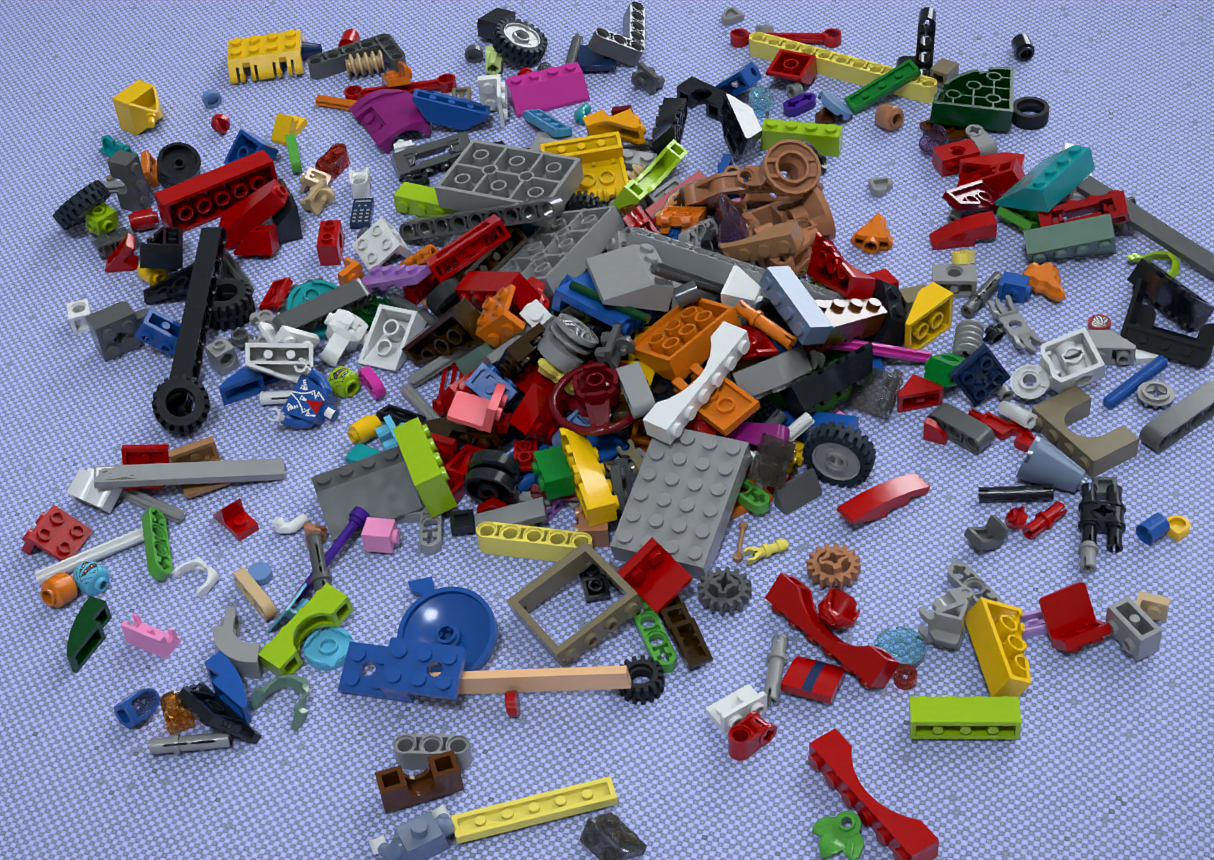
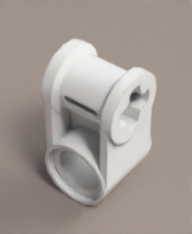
(360, 183)

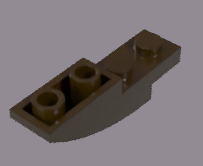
(464, 434)

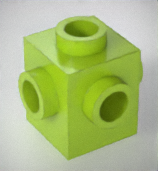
(101, 219)

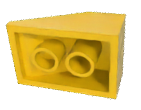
(929, 316)

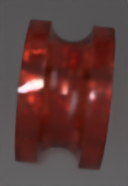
(910, 682)

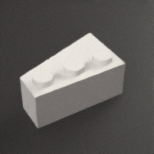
(279, 359)

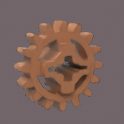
(833, 566)

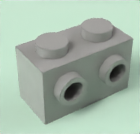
(1133, 628)

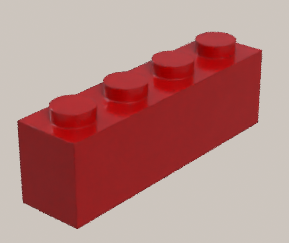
(837, 273)

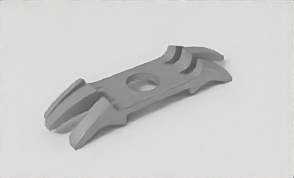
(1013, 316)

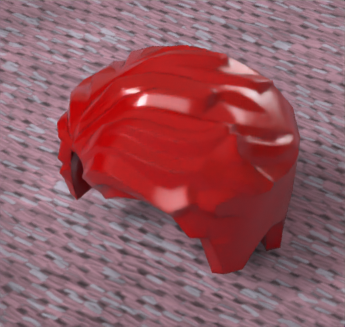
(838, 610)

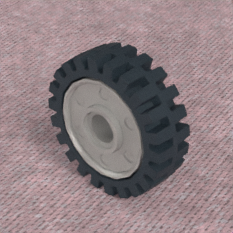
(519, 41)
(83, 201)
(839, 454)

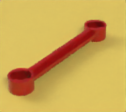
(829, 38)
(443, 83)

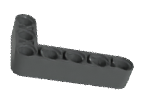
(625, 47)
(333, 61)

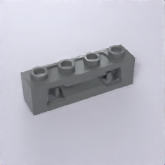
(405, 160)

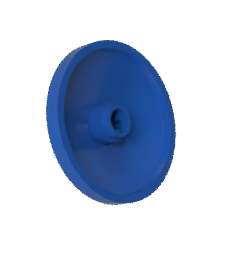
(455, 619)

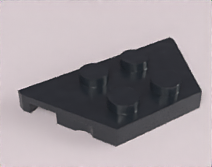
(216, 712)

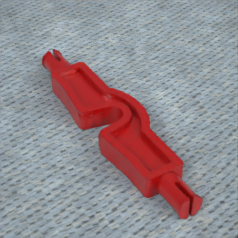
(1004, 429)

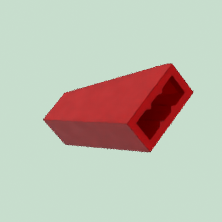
(252, 211)

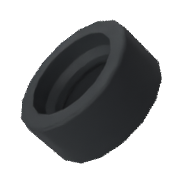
(1028, 121)
(443, 297)

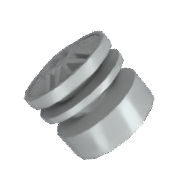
(567, 343)

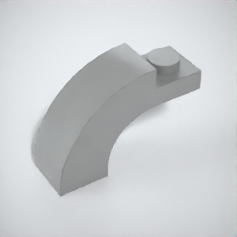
(241, 654)

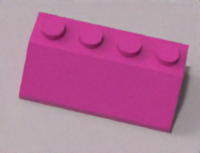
(547, 89)

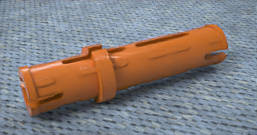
(757, 319)

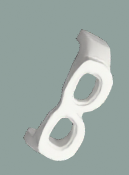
(198, 564)

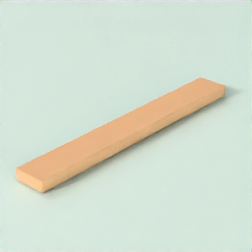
(544, 679)

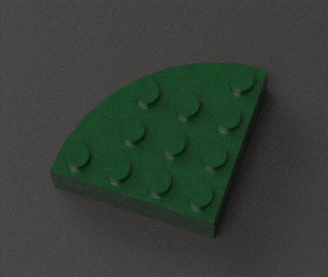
(976, 99)

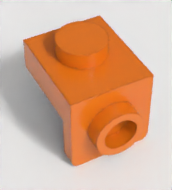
(351, 271)

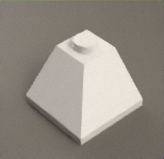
(740, 287)

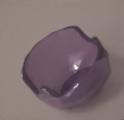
(932, 138)

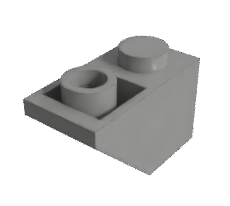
(1113, 347)

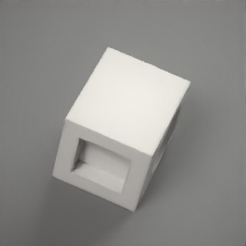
(76, 313)

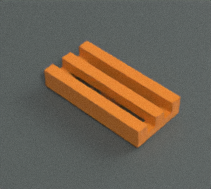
(149, 169)

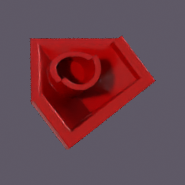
(760, 346)

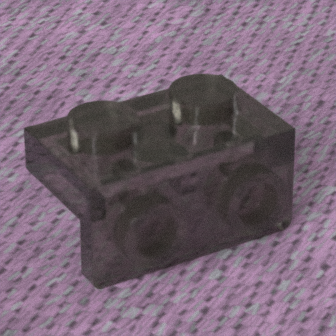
(611, 838)

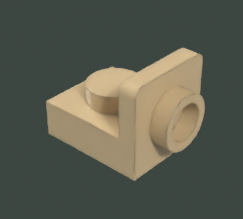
(312, 178)
(1153, 605)

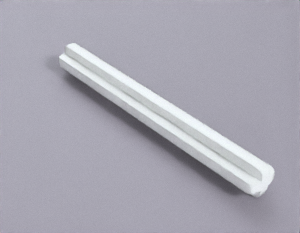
(93, 554)

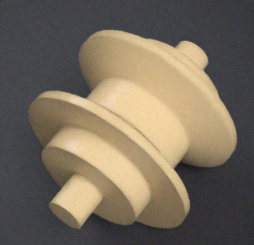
(637, 170)

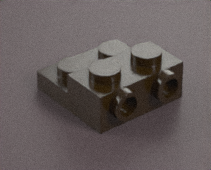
(519, 353)

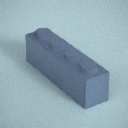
(795, 305)

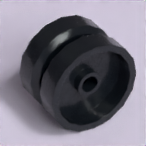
(177, 164)
(491, 475)

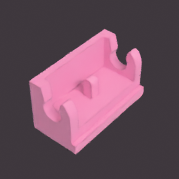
(150, 638)

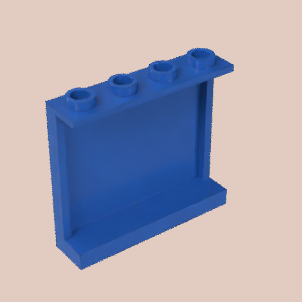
(565, 297)

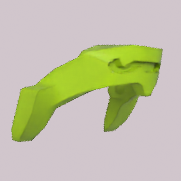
(1159, 255)

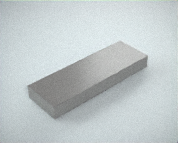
(520, 513)

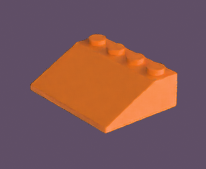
(682, 337)

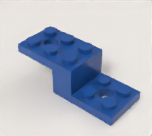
(403, 670)

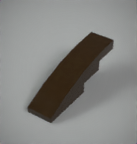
(685, 634)

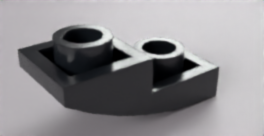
(594, 584)

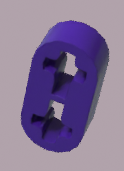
(799, 104)

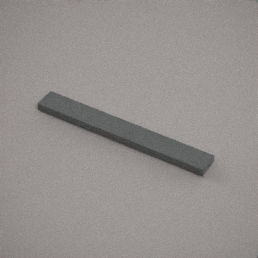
(1157, 230)

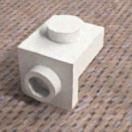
(535, 313)

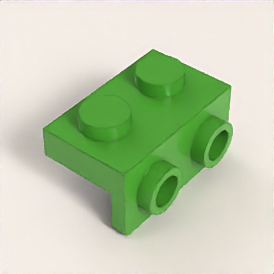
(1024, 218)

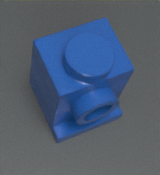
(1016, 286)

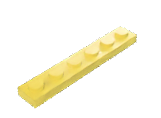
(534, 809)

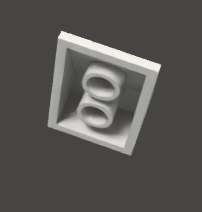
(388, 335)

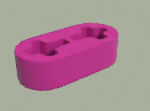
(371, 382)

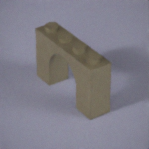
(1090, 453)

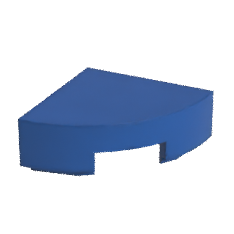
(421, 586)

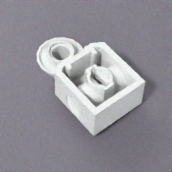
(1063, 364)

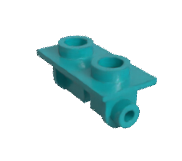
(111, 146)

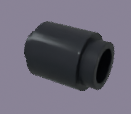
(1023, 47)

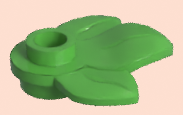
(839, 838)

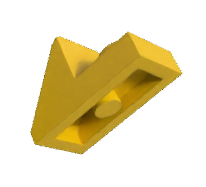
(286, 125)

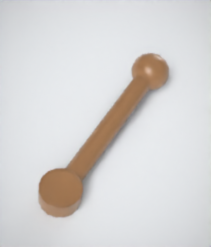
(737, 557)

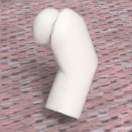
(293, 526)

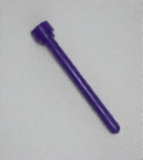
(357, 519)

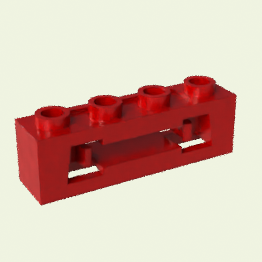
(1113, 203)
(467, 248)

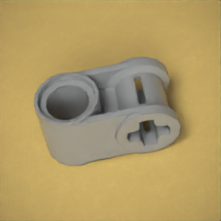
(981, 139)

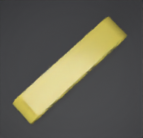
(528, 541)

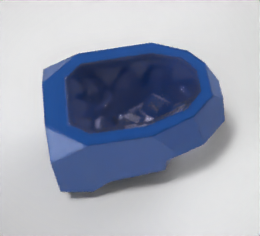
(137, 707)

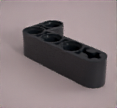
(924, 44)

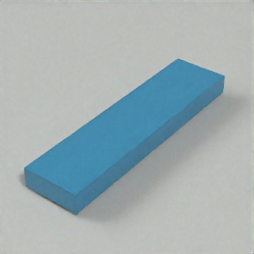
(547, 123)

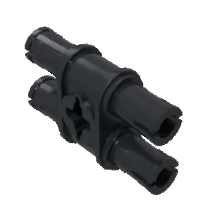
(1102, 516)

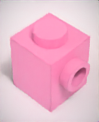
(380, 535)

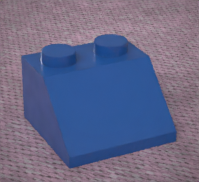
(247, 144)

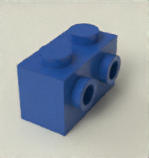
(158, 331)

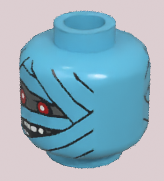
(90, 577)

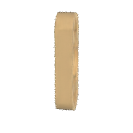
(254, 593)

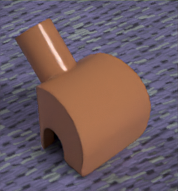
(311, 528)

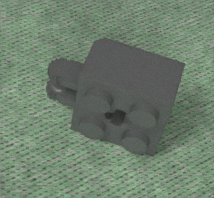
(115, 330)

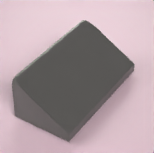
(797, 492)

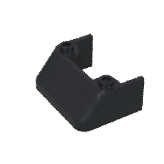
(1140, 331)

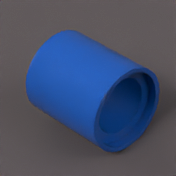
(1152, 528)

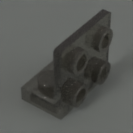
(877, 394)

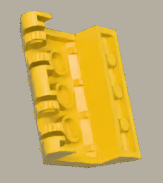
(264, 52)
(600, 160)

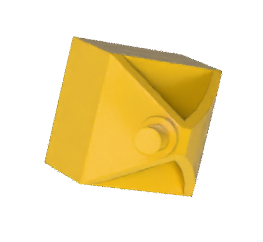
(137, 107)

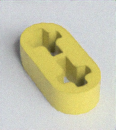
(963, 257)

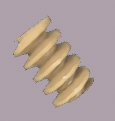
(364, 64)

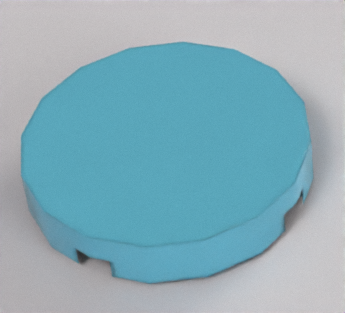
(327, 648)

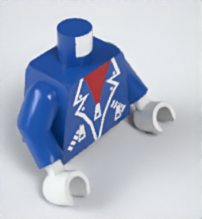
(309, 401)

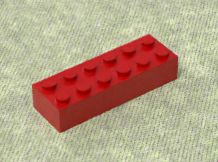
(214, 192)

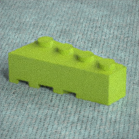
(425, 466)

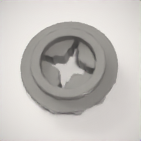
(1164, 391)

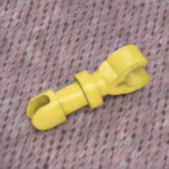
(765, 550)

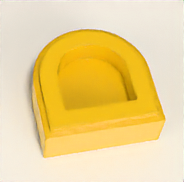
(1179, 527)

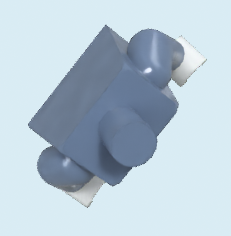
(418, 838)

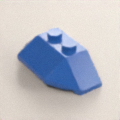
(449, 110)

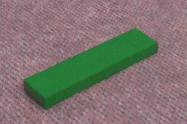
(882, 86)

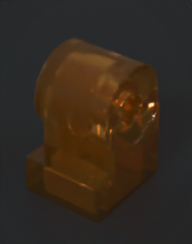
(175, 713)

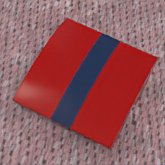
(813, 679)

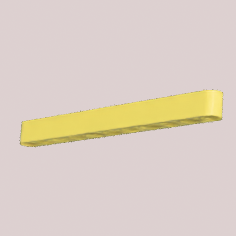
(841, 66)

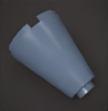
(1049, 465)

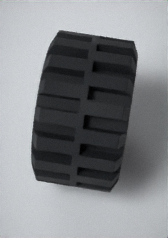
(232, 304)
(181, 385)

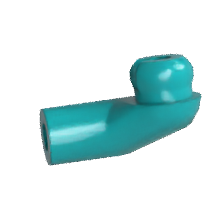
(581, 112)

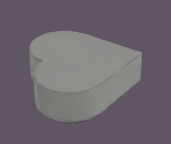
(732, 16)
(880, 186)

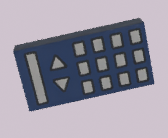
(362, 213)

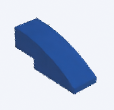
(244, 384)
(228, 684)

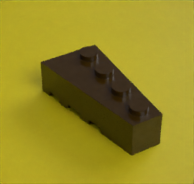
(445, 335)

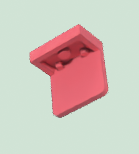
(478, 411)

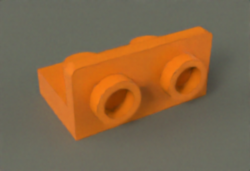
(394, 78)

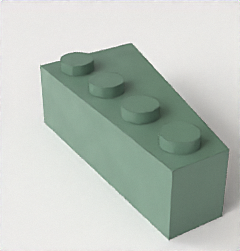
(1071, 239)

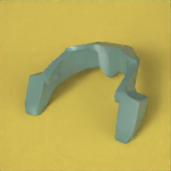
(292, 681)

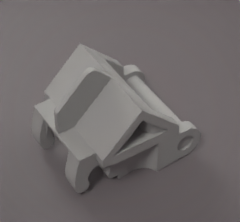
(947, 621)

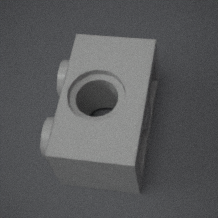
(956, 278)

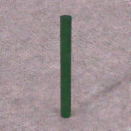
(593, 294)

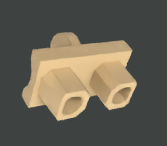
(318, 197)

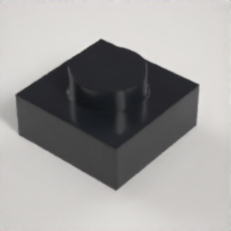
(462, 522)

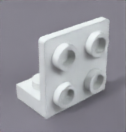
(492, 94)
(380, 244)

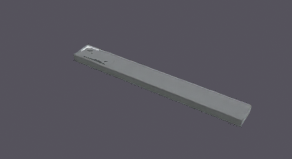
(188, 473)

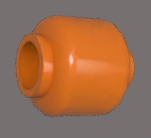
(58, 590)

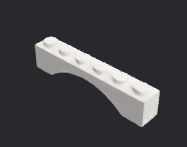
(671, 415)

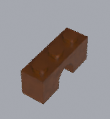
(404, 790)

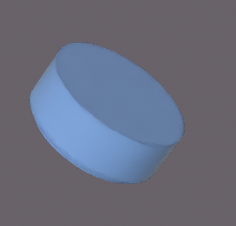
(211, 98)
(261, 573)

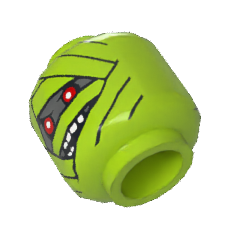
(344, 382)

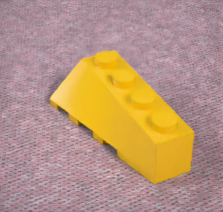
(589, 479)
(999, 646)

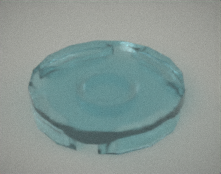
(903, 645)

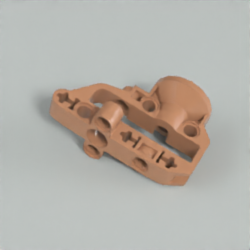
(786, 155)
(812, 216)

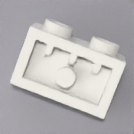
(736, 707)

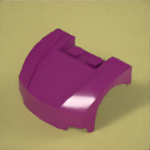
(389, 114)

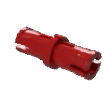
(1044, 520)

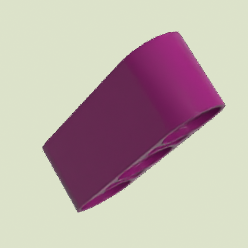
(753, 432)

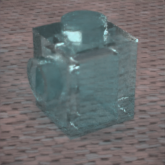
(761, 101)

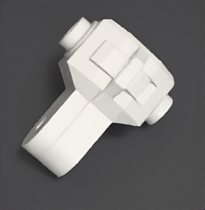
(344, 333)

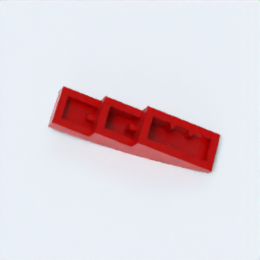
(878, 500)

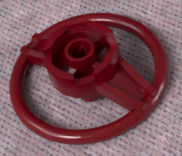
(596, 391)

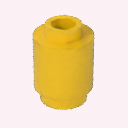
(151, 275)
(364, 429)

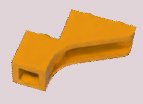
(626, 123)

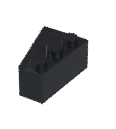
(163, 250)

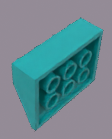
(1050, 180)

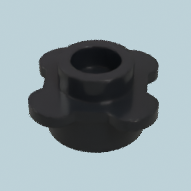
(994, 333)

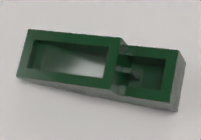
(87, 632)

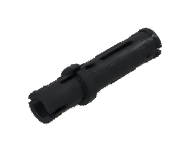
(1014, 493)

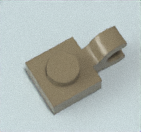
(633, 455)

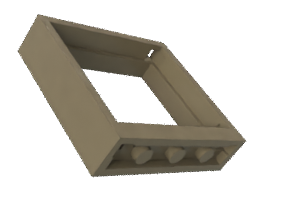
(553, 580)

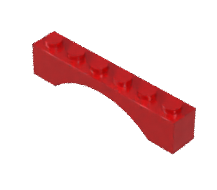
(796, 602)
(903, 835)

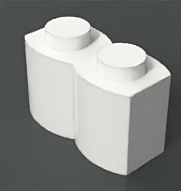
(83, 490)

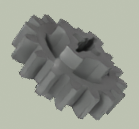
(724, 590)

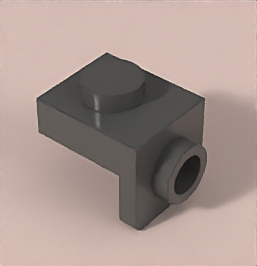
(988, 536)

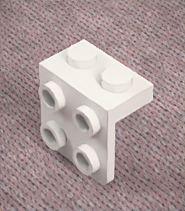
(287, 335)

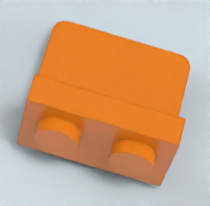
(497, 323)

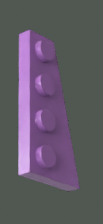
(398, 276)

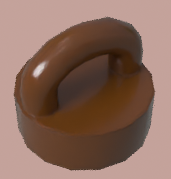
(824, 116)

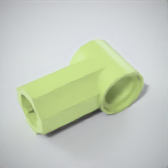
(493, 61)

